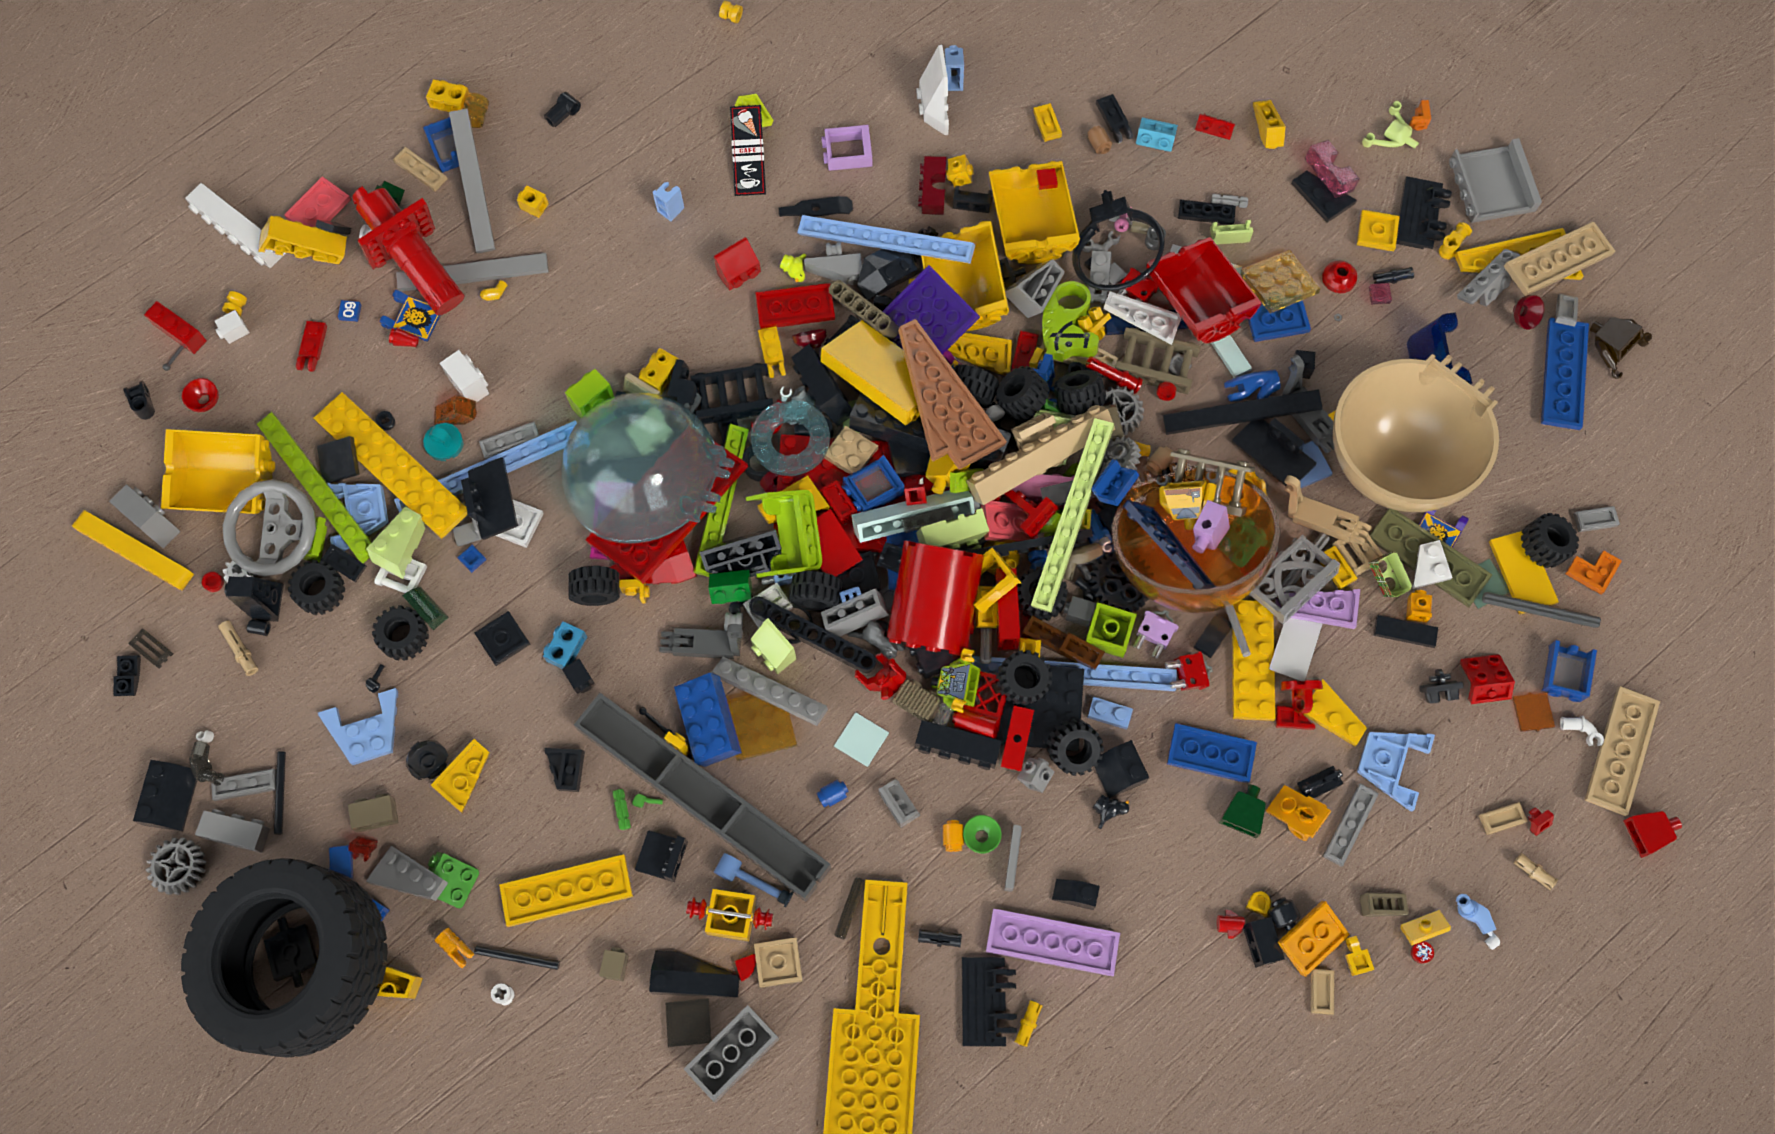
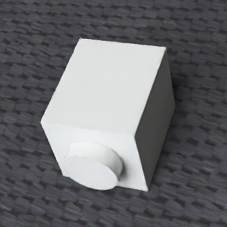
(231, 327)

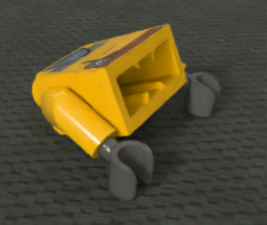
(1186, 499)

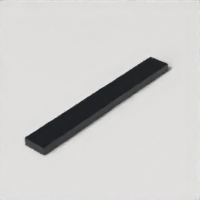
(1242, 412)

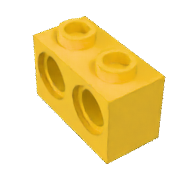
(446, 96)

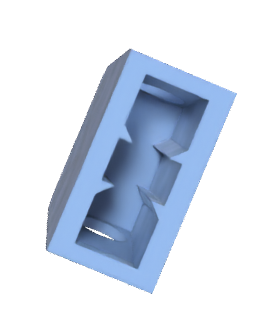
(954, 60)

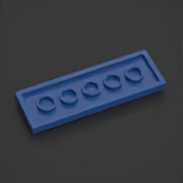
(1565, 375)

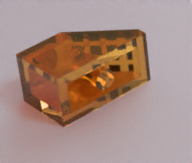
(455, 411)

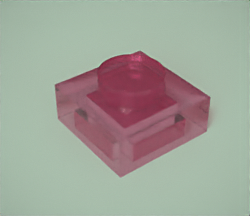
(1380, 293)

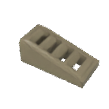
(1370, 904)

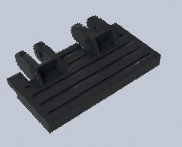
(1417, 215)
(982, 1001)

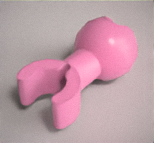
(1122, 224)

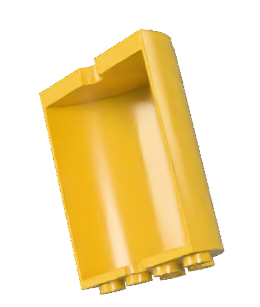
(1034, 221)
(976, 282)
(212, 468)

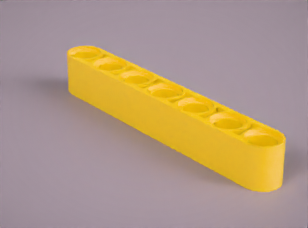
(133, 550)

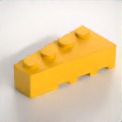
(301, 240)
(399, 984)

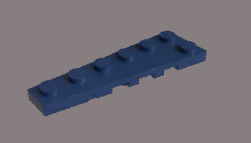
(1168, 542)

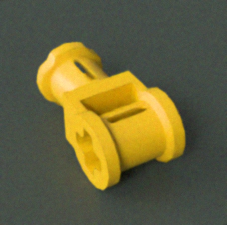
(1454, 240)

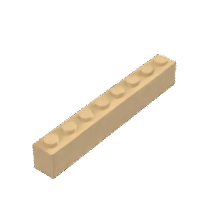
(1035, 456)

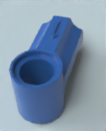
(1098, 530)

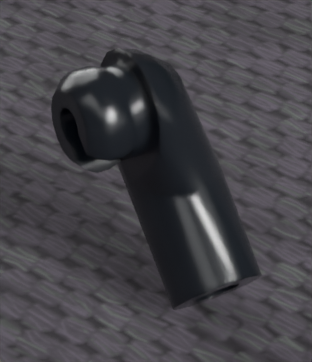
(1085, 586)

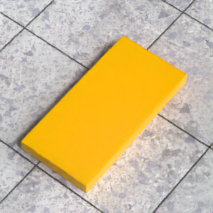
(1522, 576)

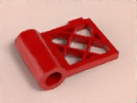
(979, 720)

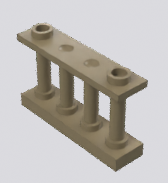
(1154, 377)
(1234, 506)

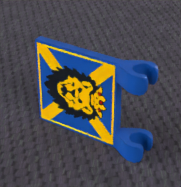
(414, 317)

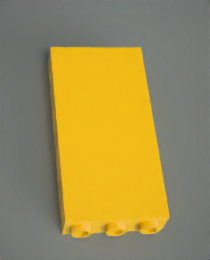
(874, 368)

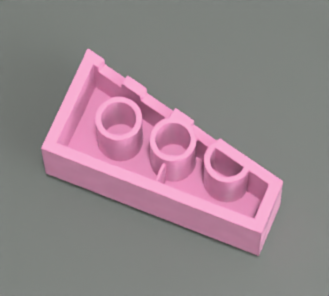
(1032, 490)

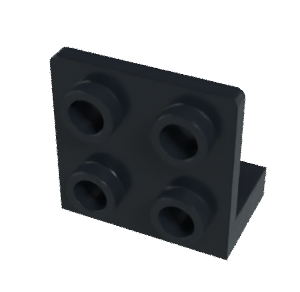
(661, 855)

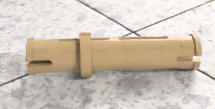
(242, 654)

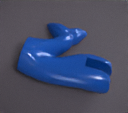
(1248, 383)

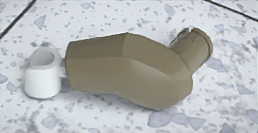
(1085, 554)

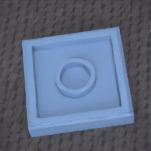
(1321, 469)

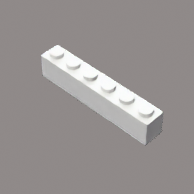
(230, 222)

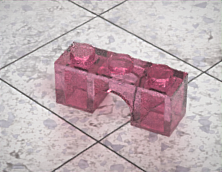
(1338, 180)

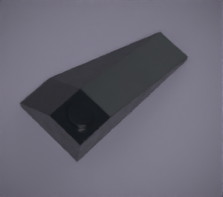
(686, 976)

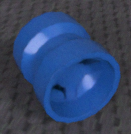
(1037, 558)

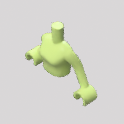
(1398, 132)

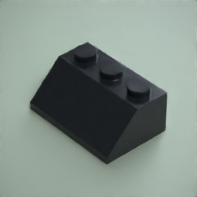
(165, 796)

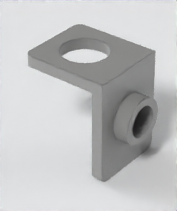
(467, 533)

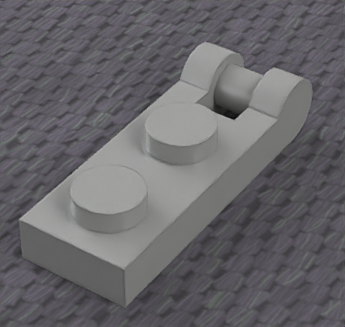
(1100, 274)

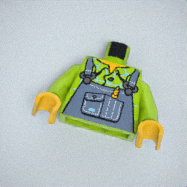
(958, 682)

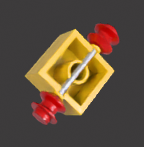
(730, 914)

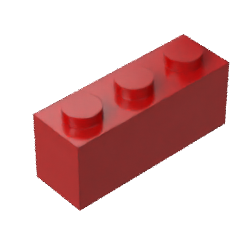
(175, 327)

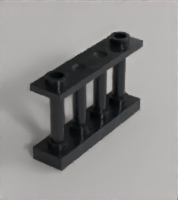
(725, 411)

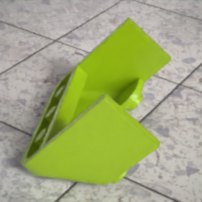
(796, 531)

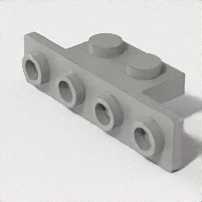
(1489, 281)

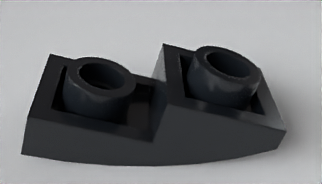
(1213, 636)
(127, 676)

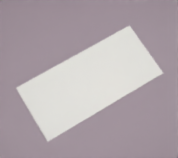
(1295, 648)

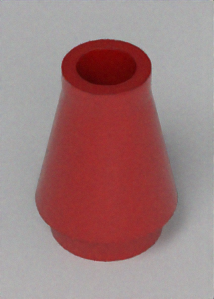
(402, 338)

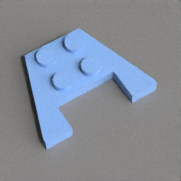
(365, 504)
(367, 737)
(1384, 759)

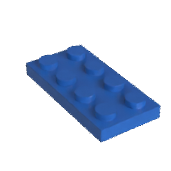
(1211, 753)

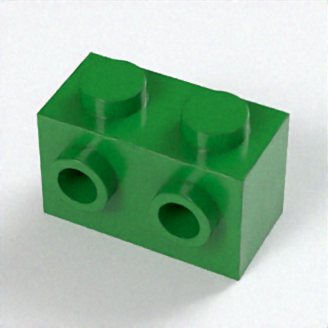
(730, 587)

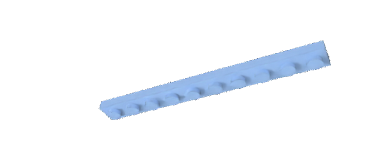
(886, 239)
(514, 457)
(1105, 674)

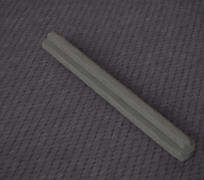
(1540, 609)

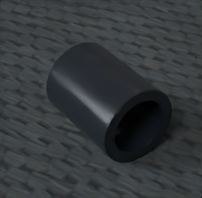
(258, 627)

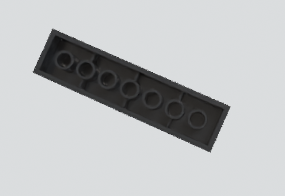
(876, 422)

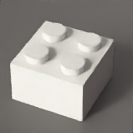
(464, 376)

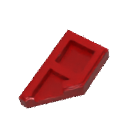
(1288, 718)

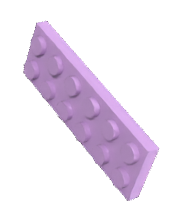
(1053, 942)

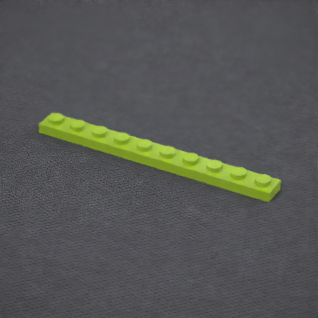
(316, 486)

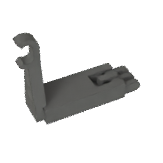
(1314, 423)
(703, 642)

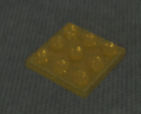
(1280, 281)
(760, 727)

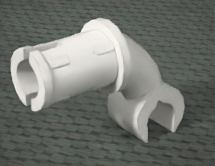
(1582, 725)

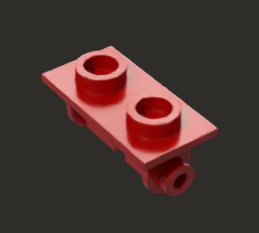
(1214, 126)

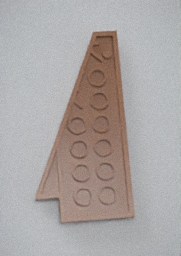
(947, 409)

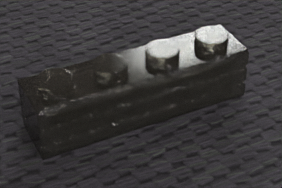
(916, 522)

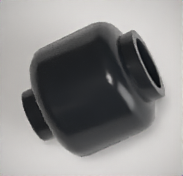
(1284, 913)

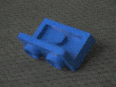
(1114, 483)

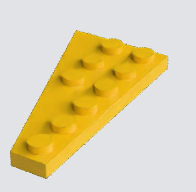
(1477, 258)

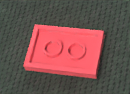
(320, 202)
(1005, 522)

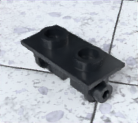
(1321, 782)

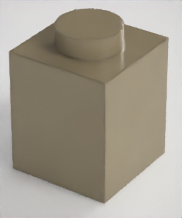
(614, 964)

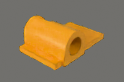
(1292, 809)

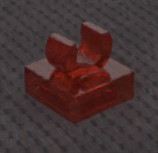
(363, 846)

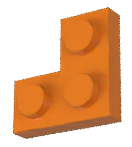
(1594, 576)

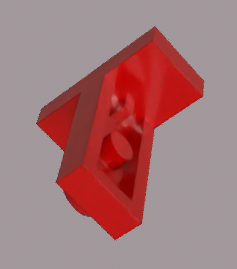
(1038, 515)

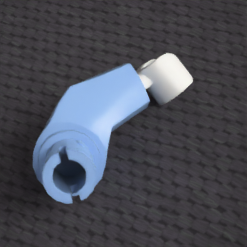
(1480, 915)

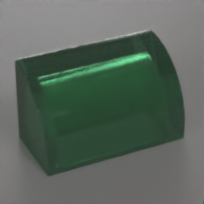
(425, 607)

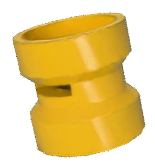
(730, 11)
(234, 302)

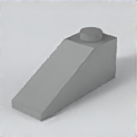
(839, 267)

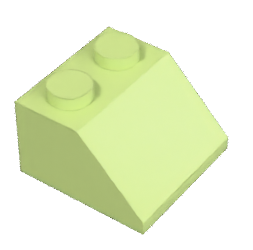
(772, 647)

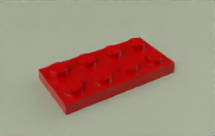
(795, 306)

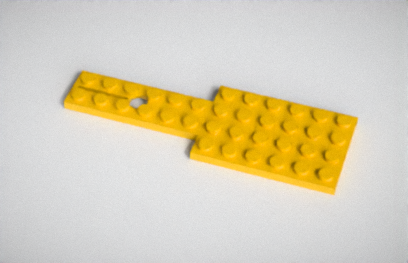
(875, 1044)

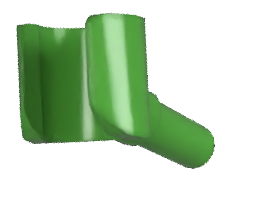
(639, 800)

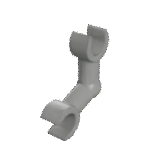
(1097, 247)

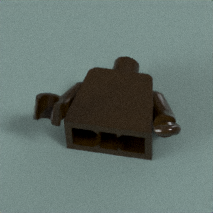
(1617, 339)

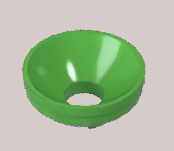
(986, 824)

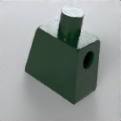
(1245, 812)

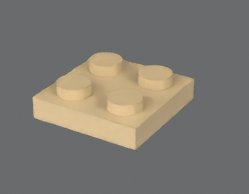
(850, 451)
(778, 962)

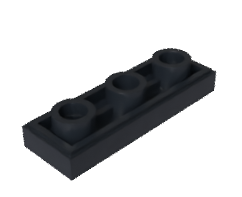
(1206, 212)

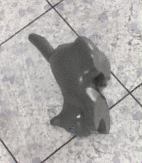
(876, 635)

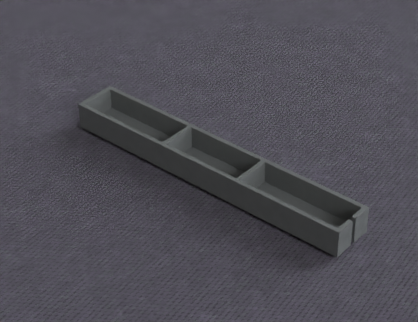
(703, 797)

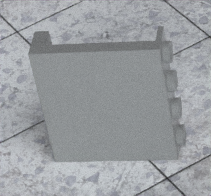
(1495, 182)

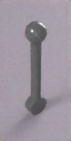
(166, 367)

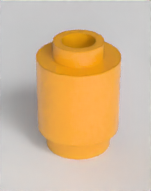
(953, 836)

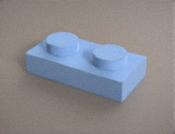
(1110, 713)

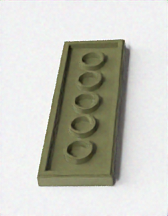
(1403, 536)

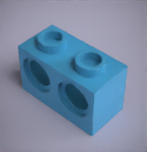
(569, 647)

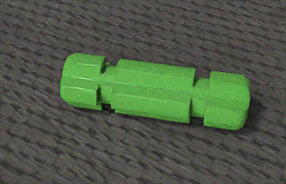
(621, 809)

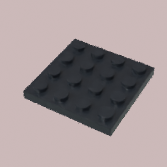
(1059, 704)

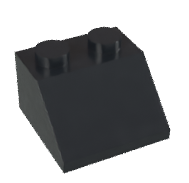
(1121, 769)

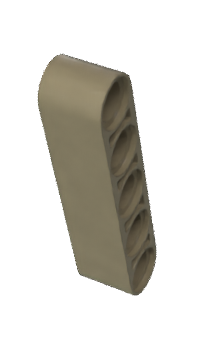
(864, 309)

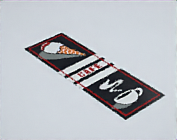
(747, 150)

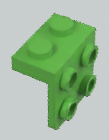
(457, 874)

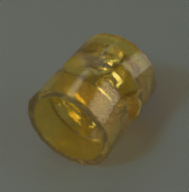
(477, 107)

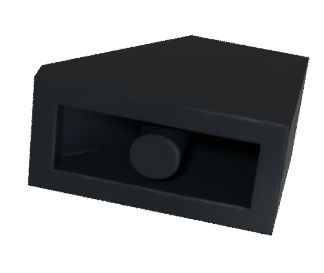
(1076, 893)

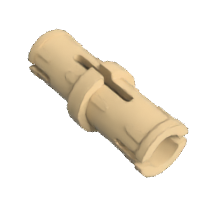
(1535, 871)

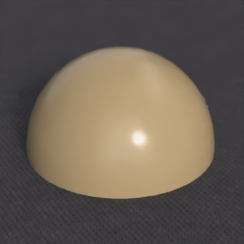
(1415, 434)

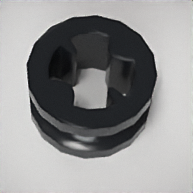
(383, 415)

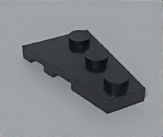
(1320, 197)

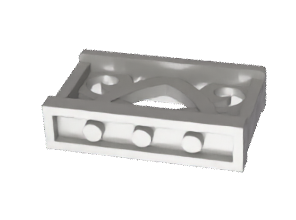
(1321, 574)

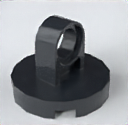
(426, 759)

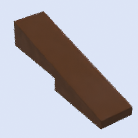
(1063, 644)

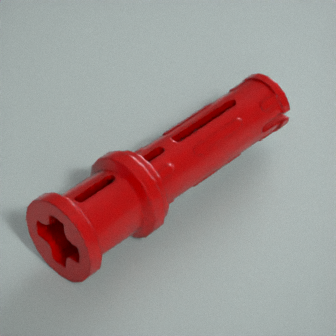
(1122, 378)

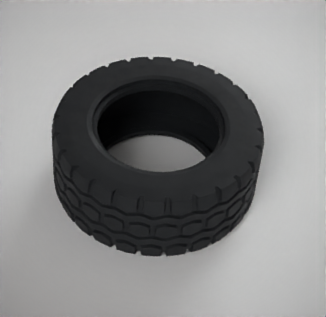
(224, 947)

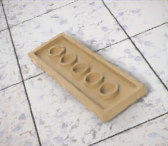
(1559, 258)
(1622, 751)

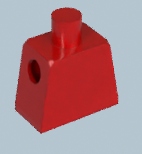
(1652, 831)

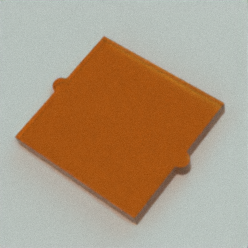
(1533, 712)

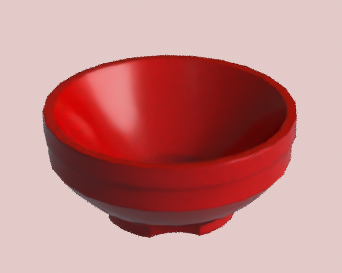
(1336, 282)
(195, 390)

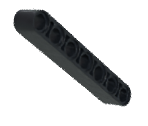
(818, 643)

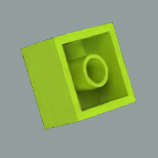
(588, 392)
(1111, 629)

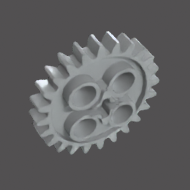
(1122, 450)

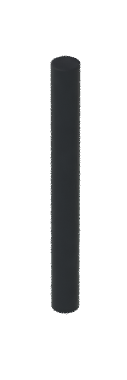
(279, 795)
(515, 957)

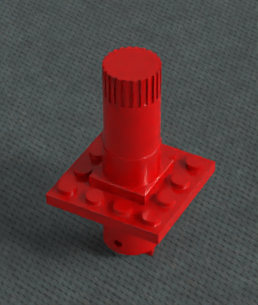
(399, 236)

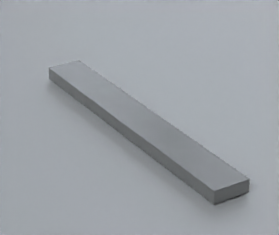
(472, 181)
(487, 270)

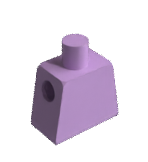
(1210, 527)

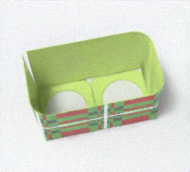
(1400, 576)

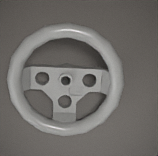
(275, 528)

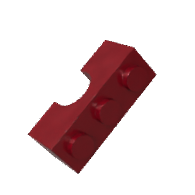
(933, 172)

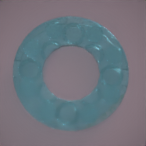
(794, 412)

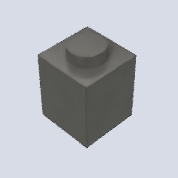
(1079, 611)

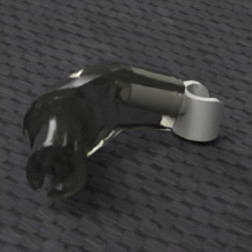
(199, 761)

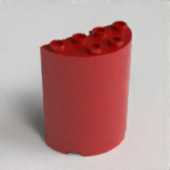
(1205, 290)
(935, 597)

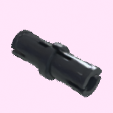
(1393, 276)
(939, 938)

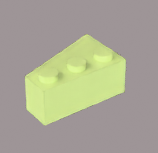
(955, 532)
(397, 542)

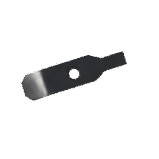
(826, 206)

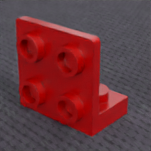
(1488, 679)

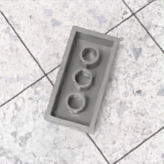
(731, 1054)

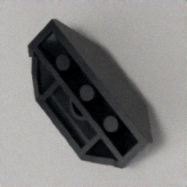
(886, 270)
(746, 552)

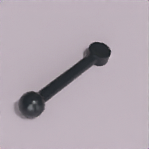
(643, 711)

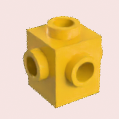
(959, 171)

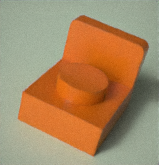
(1422, 116)

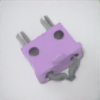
(1157, 628)

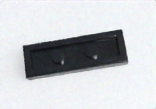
(1406, 631)

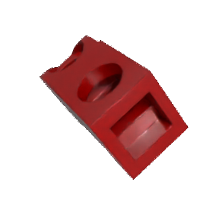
(915, 490)

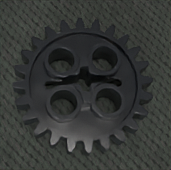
(1118, 583)

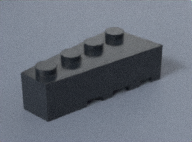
(821, 385)
(255, 597)

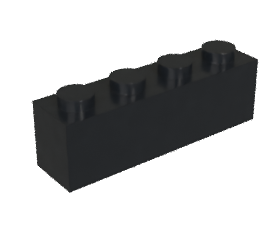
(958, 745)

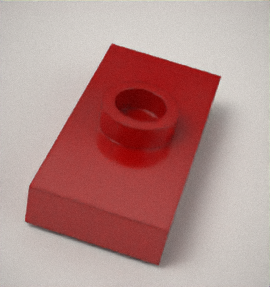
(838, 501)

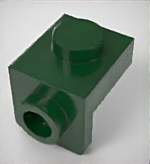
(395, 192)

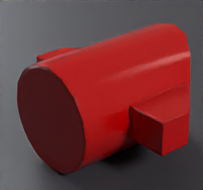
(1230, 924)

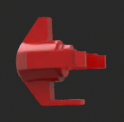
(886, 680)

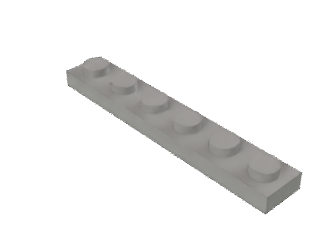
(770, 691)

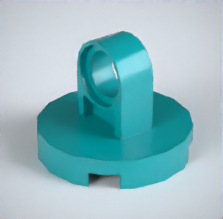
(443, 441)

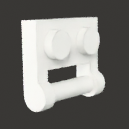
(413, 573)

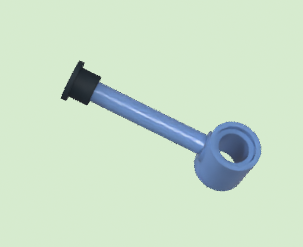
(730, 868)

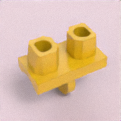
(1096, 323)

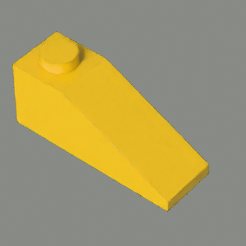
(1269, 124)

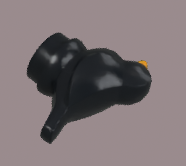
(1109, 809)

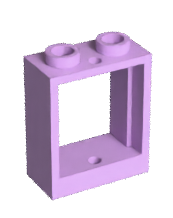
(847, 134)

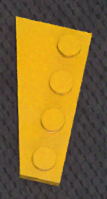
(984, 351)

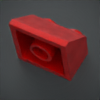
(737, 264)

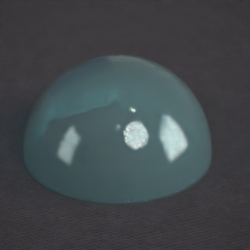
(640, 468)

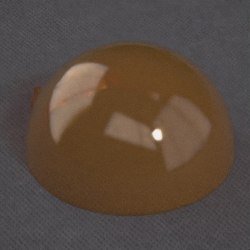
(1233, 567)

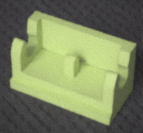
(1231, 233)

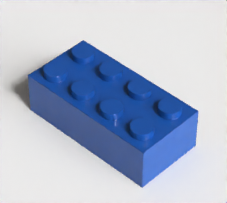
(707, 720)

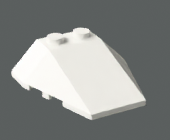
(934, 93)

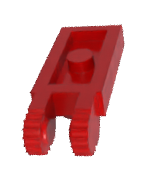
(311, 345)

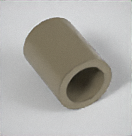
(1139, 227)

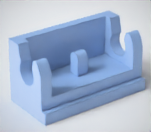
(668, 203)

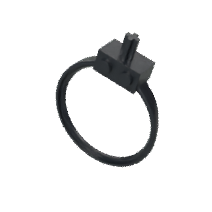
(1110, 209)

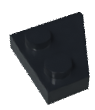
(566, 767)

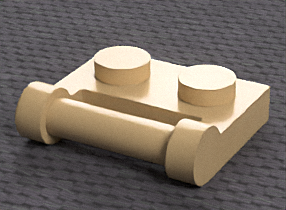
(1365, 553)

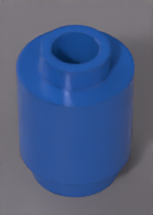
(832, 793)

